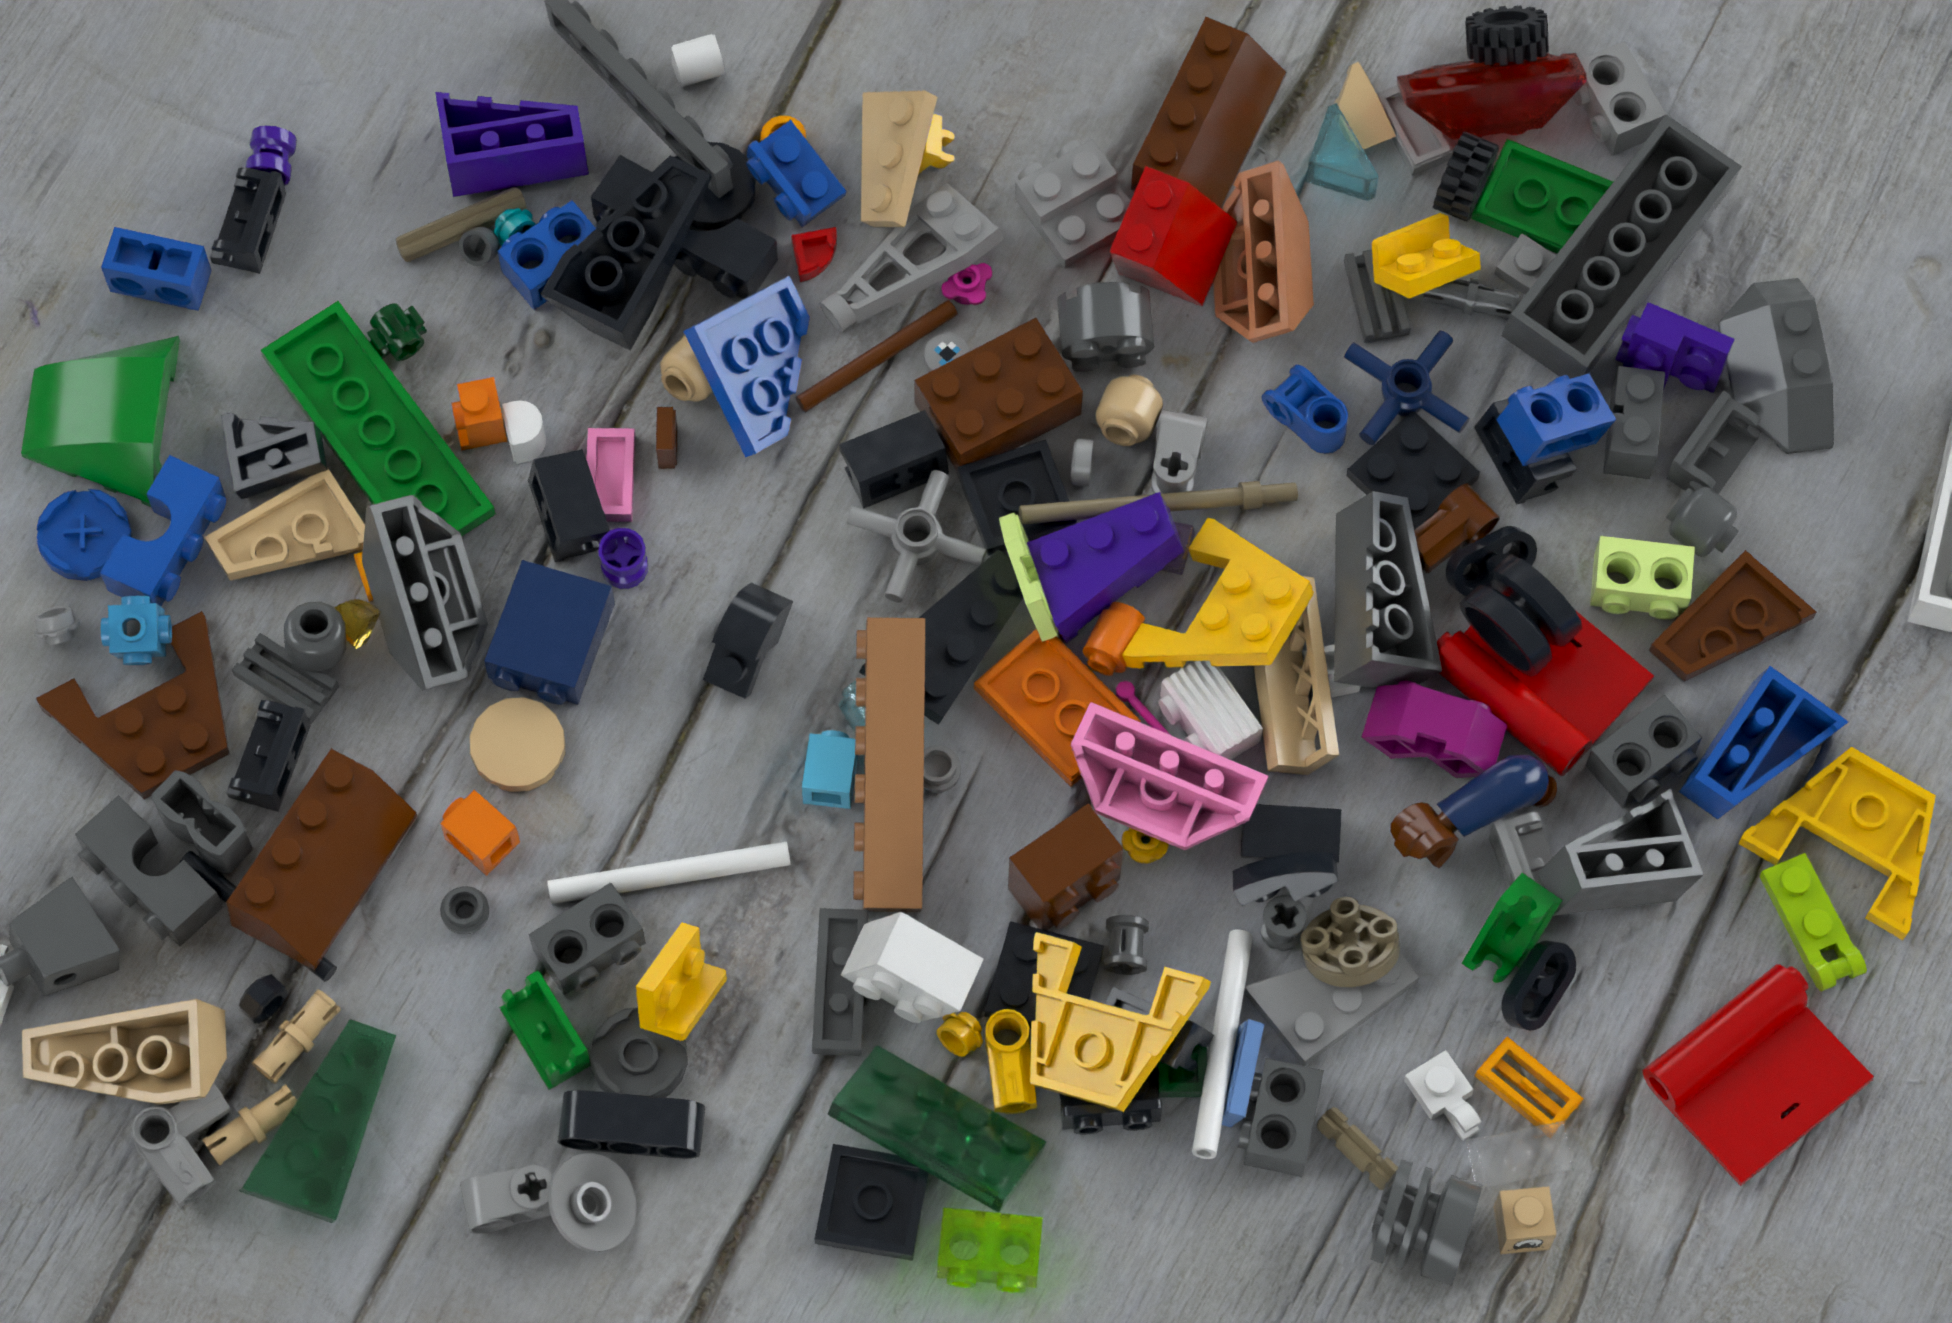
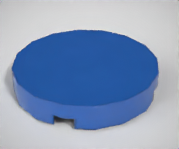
(81, 532)

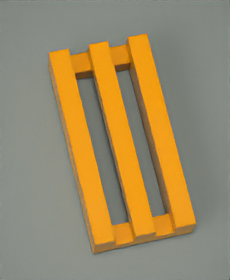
(1536, 1069)

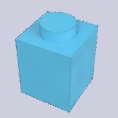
(829, 770)

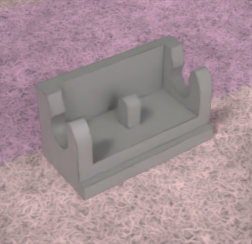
(1520, 847)

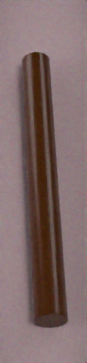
(876, 355)

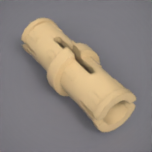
(296, 1036)
(250, 1125)

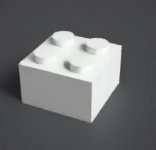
(911, 968)

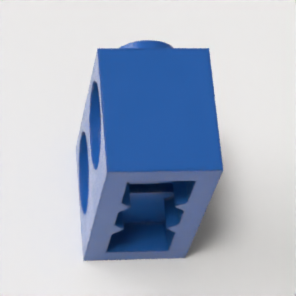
(542, 245)
(156, 268)
(1555, 418)

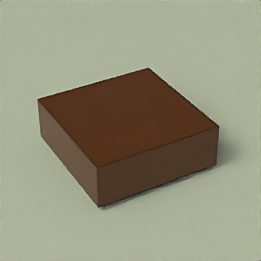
(666, 437)

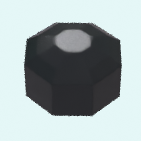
(262, 998)

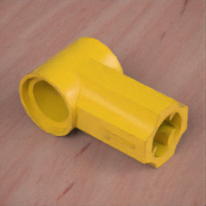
(1010, 1064)

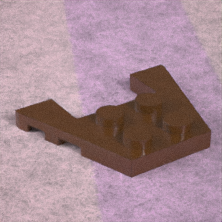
(159, 731)

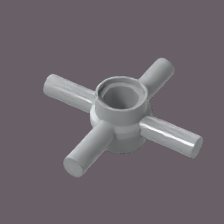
(920, 519)

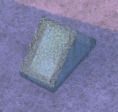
(1340, 160)

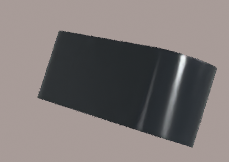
(631, 1124)

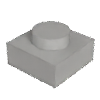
(1523, 264)

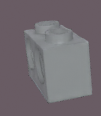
(1626, 96)

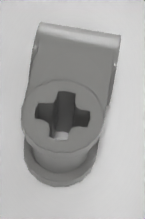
(1177, 451)
(502, 1198)

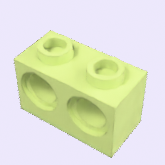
(1642, 564)

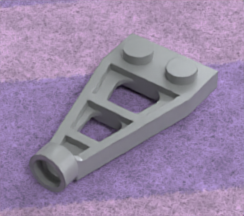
(951, 221)

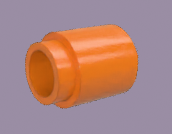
(1111, 637)

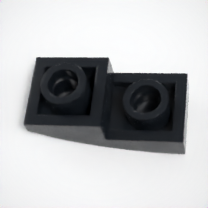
(1300, 872)

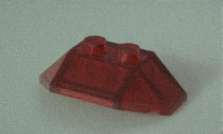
(1492, 97)

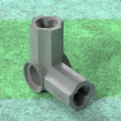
(174, 1157)

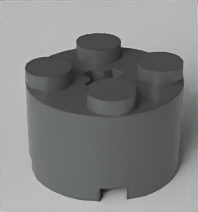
(1105, 326)

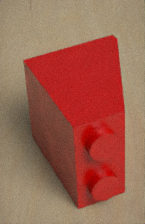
(1172, 237)

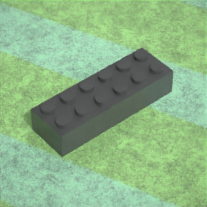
(1621, 250)

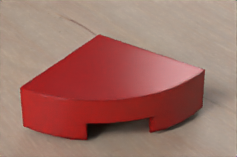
(814, 251)

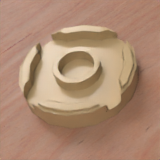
(517, 744)

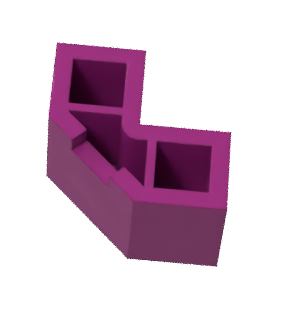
(1431, 724)

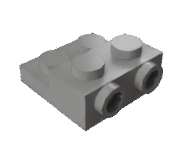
(1073, 200)

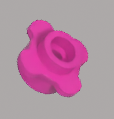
(970, 293)

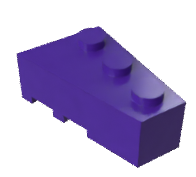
(509, 145)
(1103, 559)

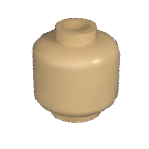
(683, 374)
(1129, 410)

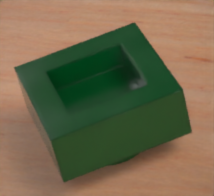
(1180, 1081)

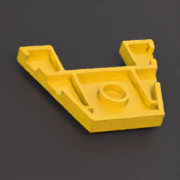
(1243, 615)
(1865, 814)
(1094, 1047)

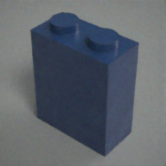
(549, 633)

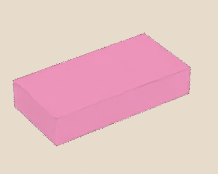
(612, 469)

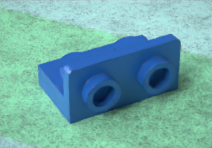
(794, 173)

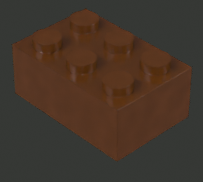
(999, 395)

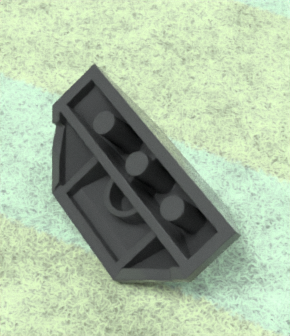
(1781, 364)
(423, 591)

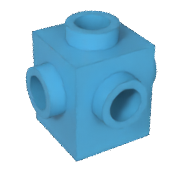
(148, 643)

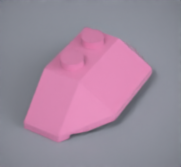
(1161, 781)

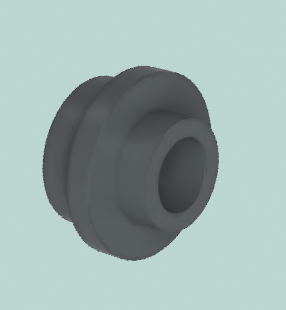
(460, 897)

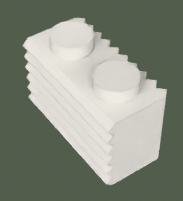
(1209, 710)

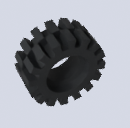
(1507, 35)
(1465, 176)

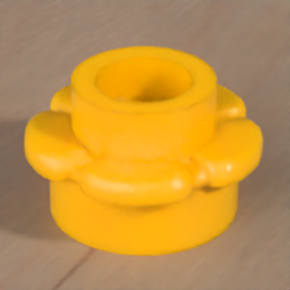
(1143, 852)
(960, 1033)

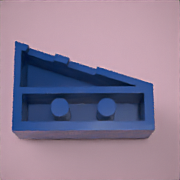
(1758, 741)

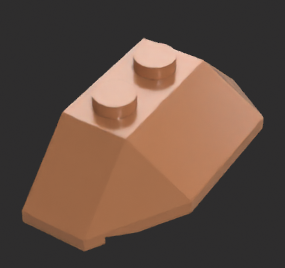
(1267, 269)

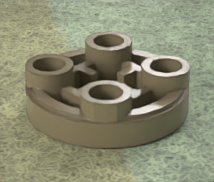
(1350, 944)

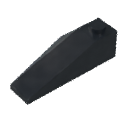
(624, 263)

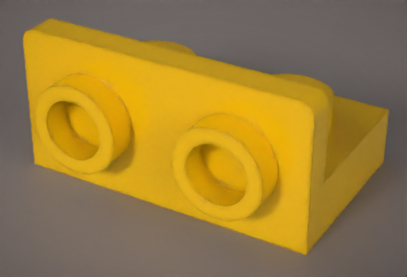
(1421, 257)
(678, 986)

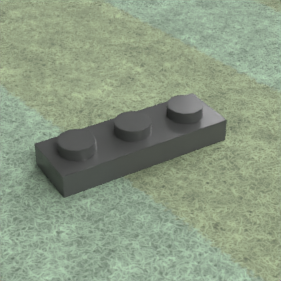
(836, 1004)

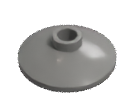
(608, 1200)

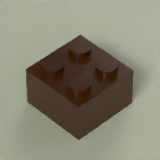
(1066, 869)

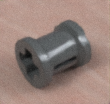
(1287, 910)
(1126, 944)

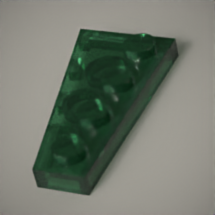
(322, 1134)

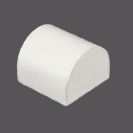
(697, 60)
(523, 430)

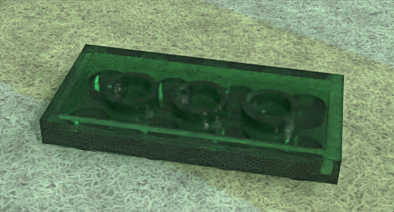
(937, 1128)

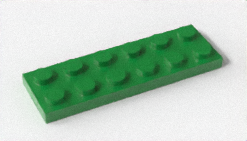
(373, 419)

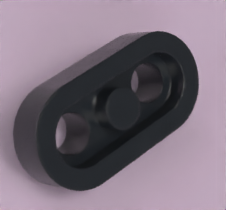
(1486, 555)
(1538, 990)

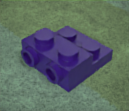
(1675, 346)

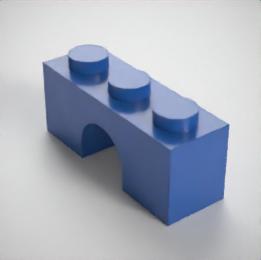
(153, 568)

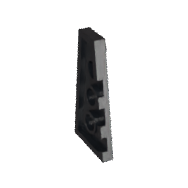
(963, 630)

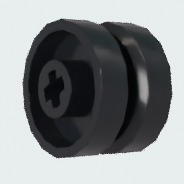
(1521, 615)

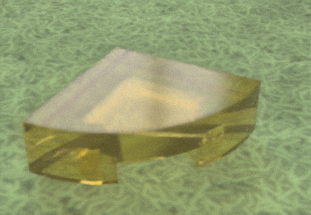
(359, 620)

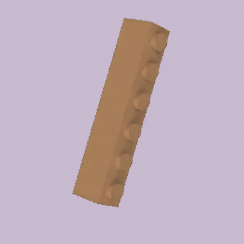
(892, 765)

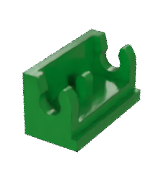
(1513, 927)
(544, 1031)

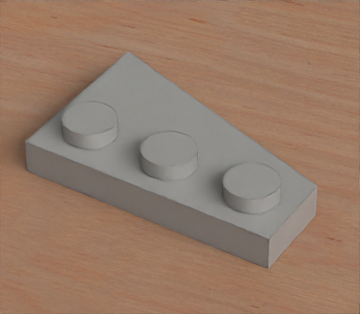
(1317, 1015)

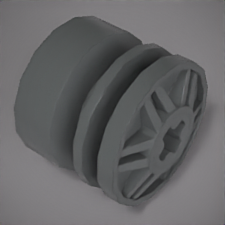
(1425, 1222)

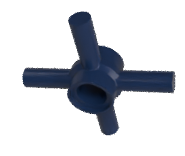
(1406, 371)

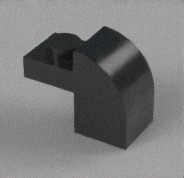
(744, 636)

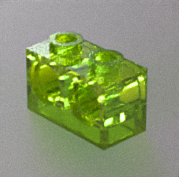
(991, 1235)

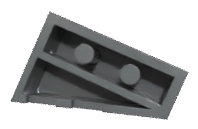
(1626, 862)

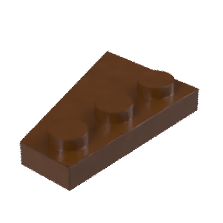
(1730, 618)

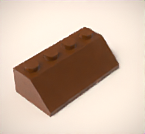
(1212, 111)
(320, 860)

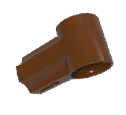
(1458, 521)

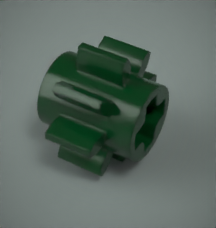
(397, 332)

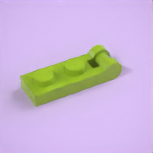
(1812, 921)

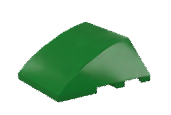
(103, 416)

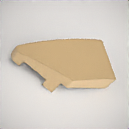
(1363, 109)

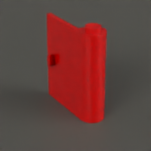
(1562, 706)
(1750, 1068)

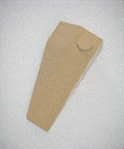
(135, 1054)

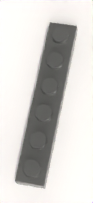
(631, 85)

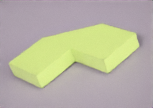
(1027, 576)

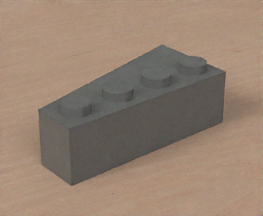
(1381, 597)

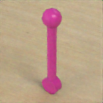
(1126, 692)

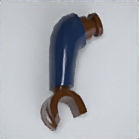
(1493, 794)

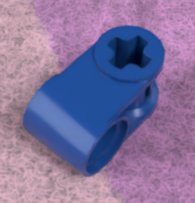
(1304, 402)

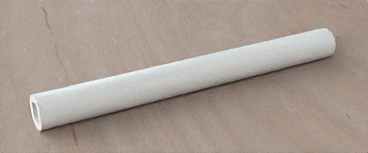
(671, 872)
(1222, 1044)

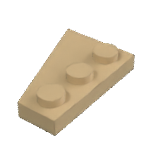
(892, 151)
(289, 530)

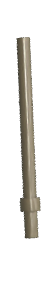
(1247, 496)

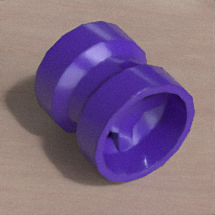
(271, 150)
(622, 547)

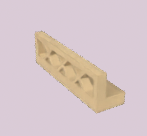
(1284, 703)

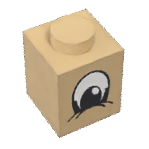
(1524, 1220)

